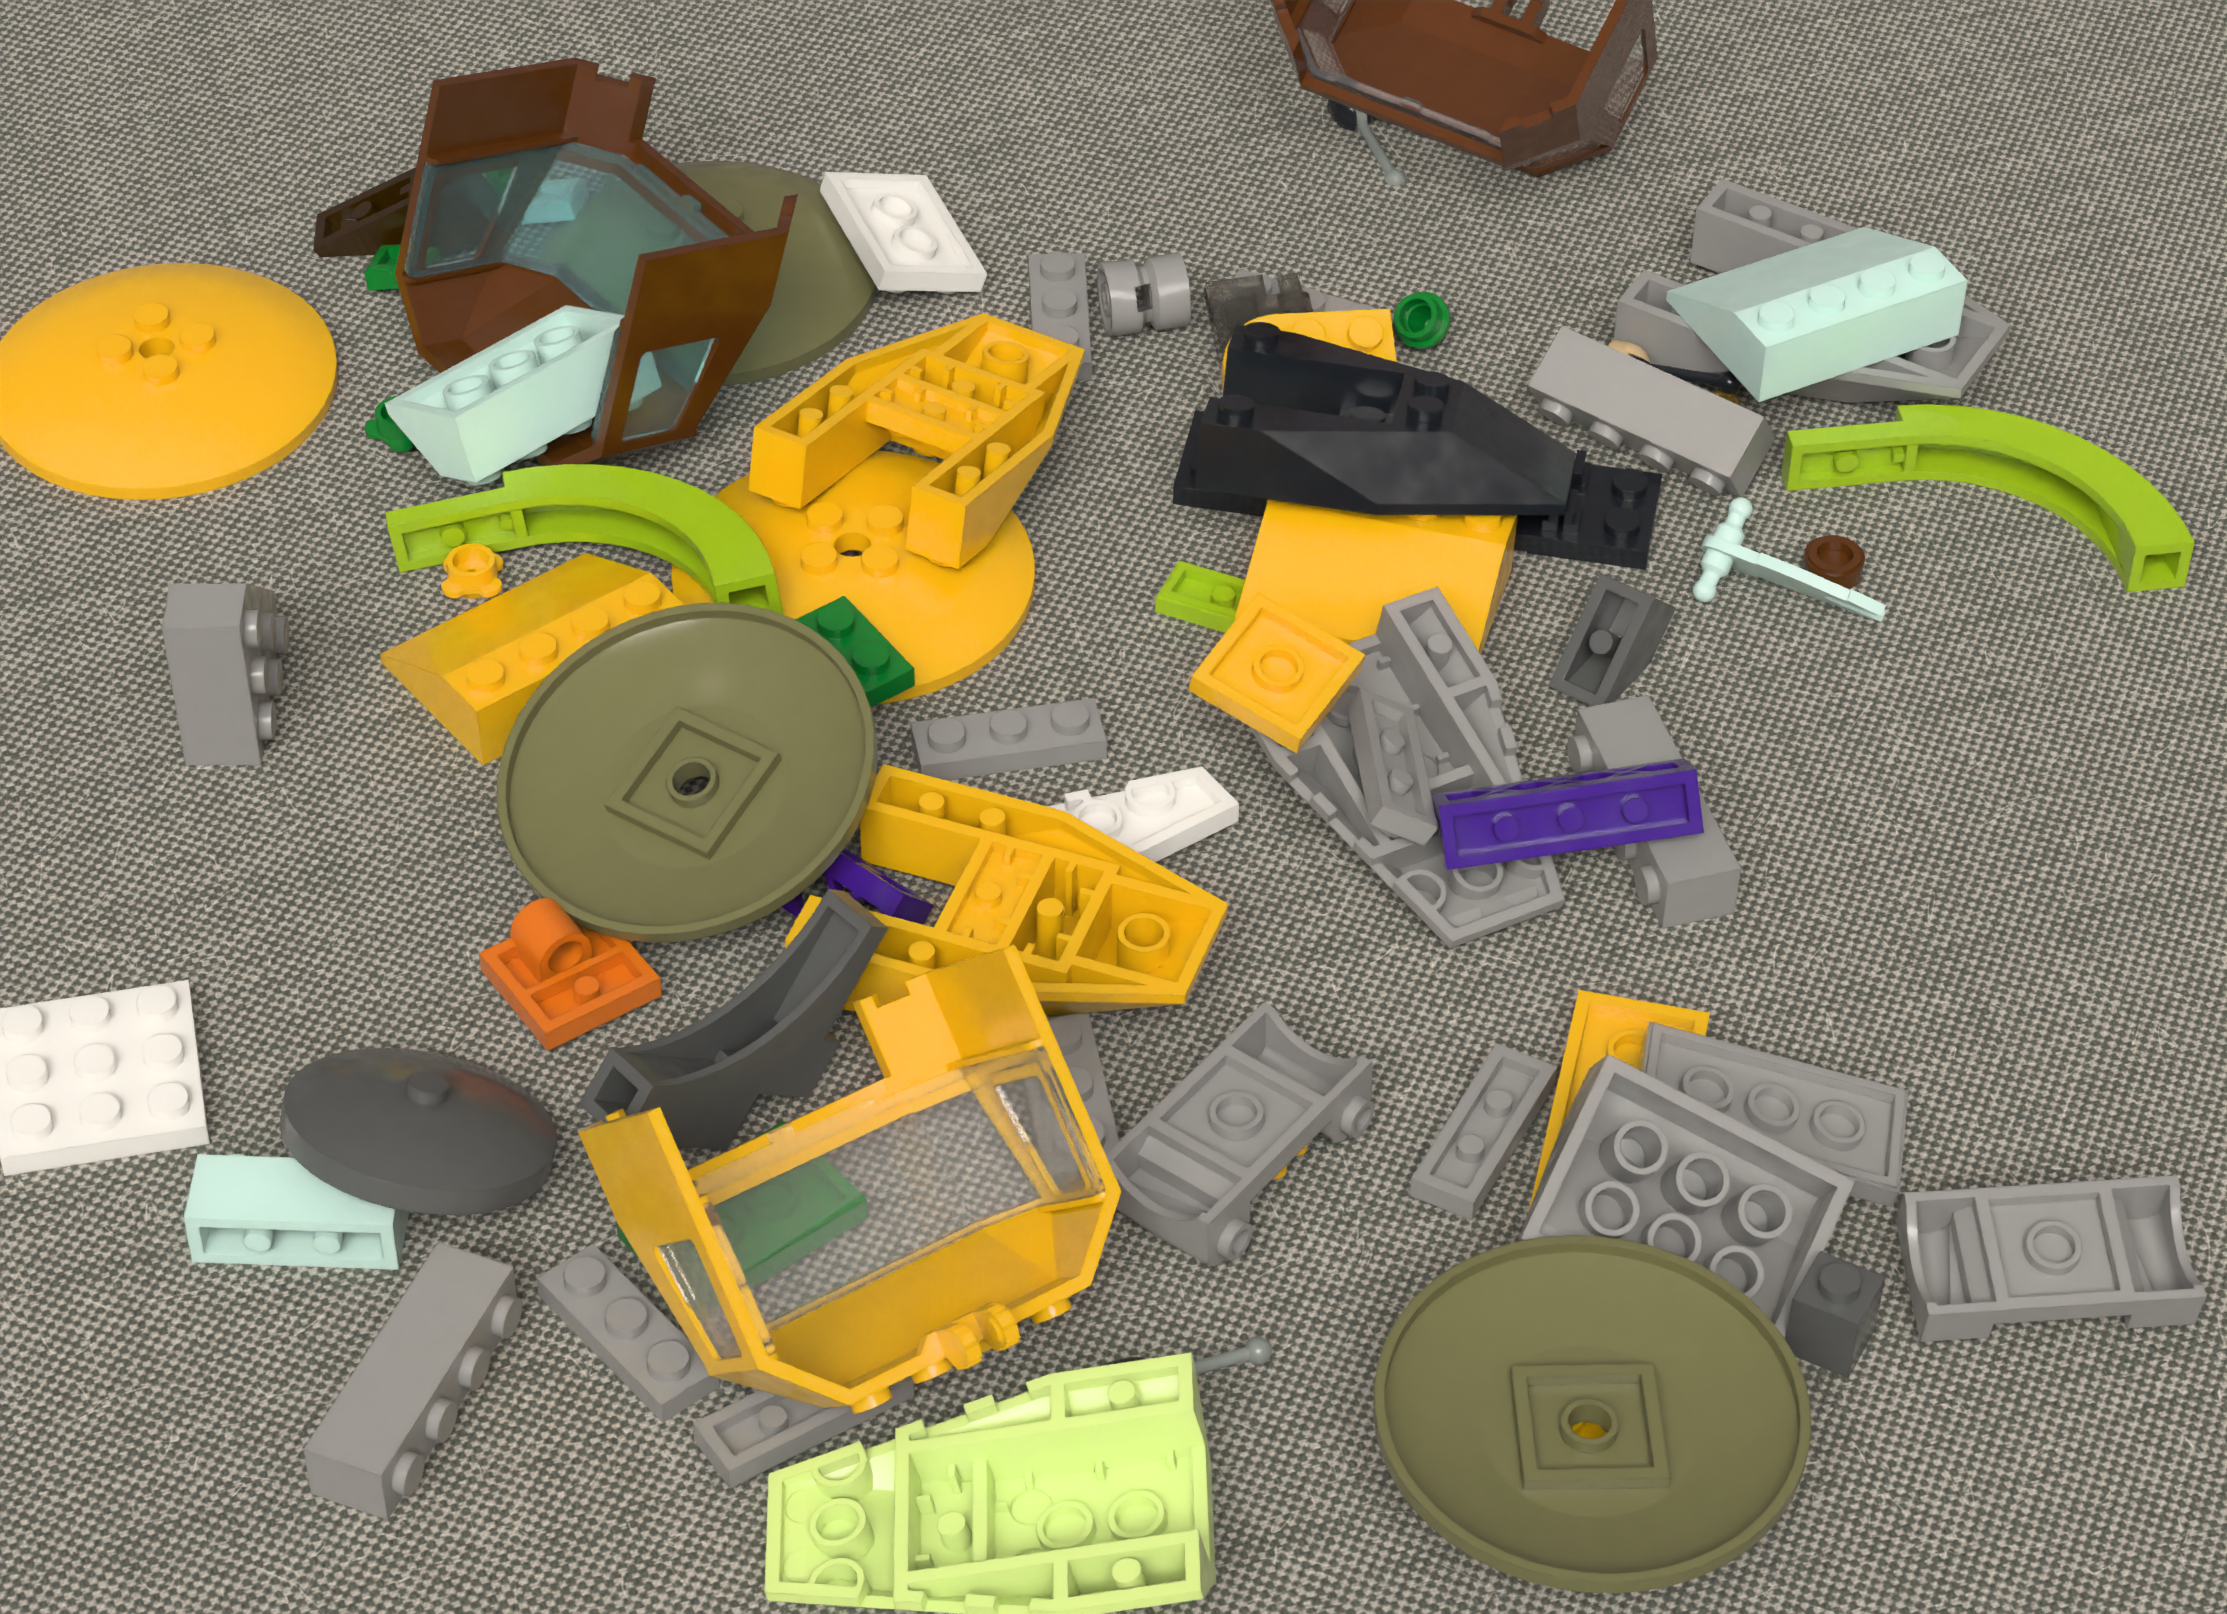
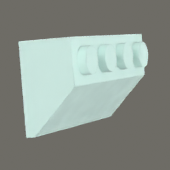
(510, 396)

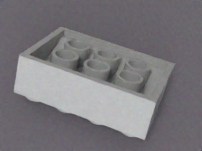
(1687, 1180)

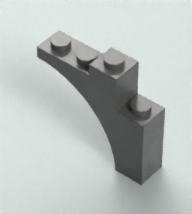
(757, 1043)

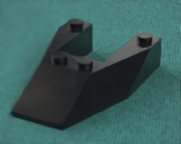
(1369, 435)

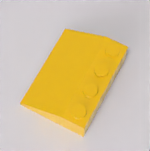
(1348, 564)
(493, 657)

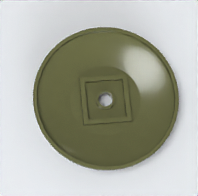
(820, 282)
(674, 698)
(1608, 1332)

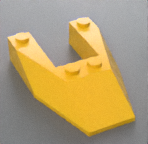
(963, 393)
(1080, 907)

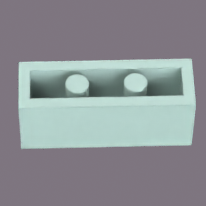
(285, 1216)

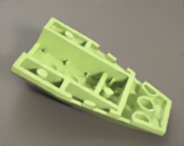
(1022, 1506)

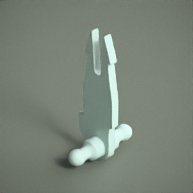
(1725, 551)

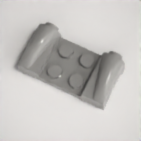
(1231, 1131)
(2047, 1255)

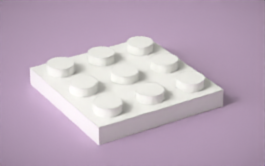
(99, 1078)

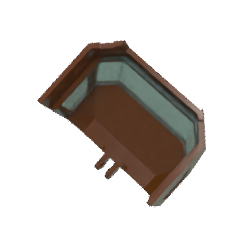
(552, 199)

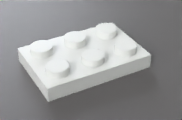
(903, 232)

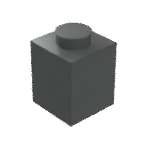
(1834, 1314)

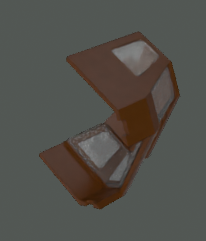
(1475, 73)

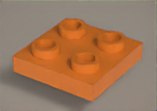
(566, 975)

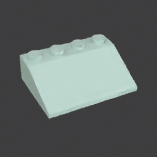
(1824, 309)

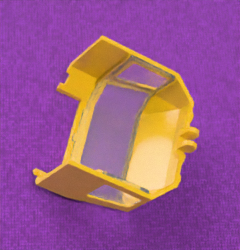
(886, 1222)

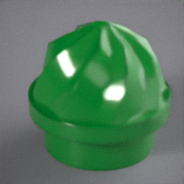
(1422, 320)

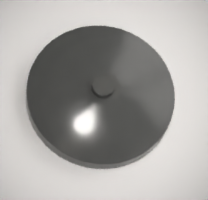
(418, 1131)

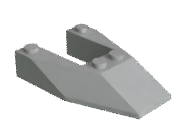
(1746, 226)

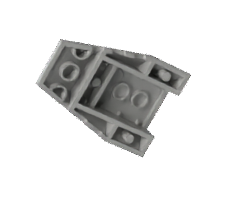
(1432, 667)

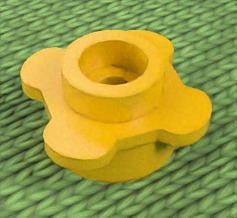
(472, 572)

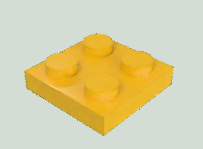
(1276, 672)

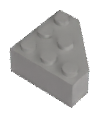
(224, 669)

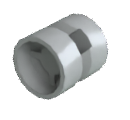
(1163, 292)

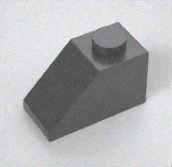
(1611, 642)

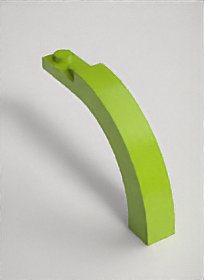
(2013, 455)
(603, 507)

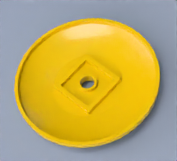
(163, 381)
(933, 615)

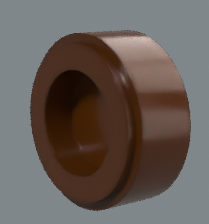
(1835, 560)

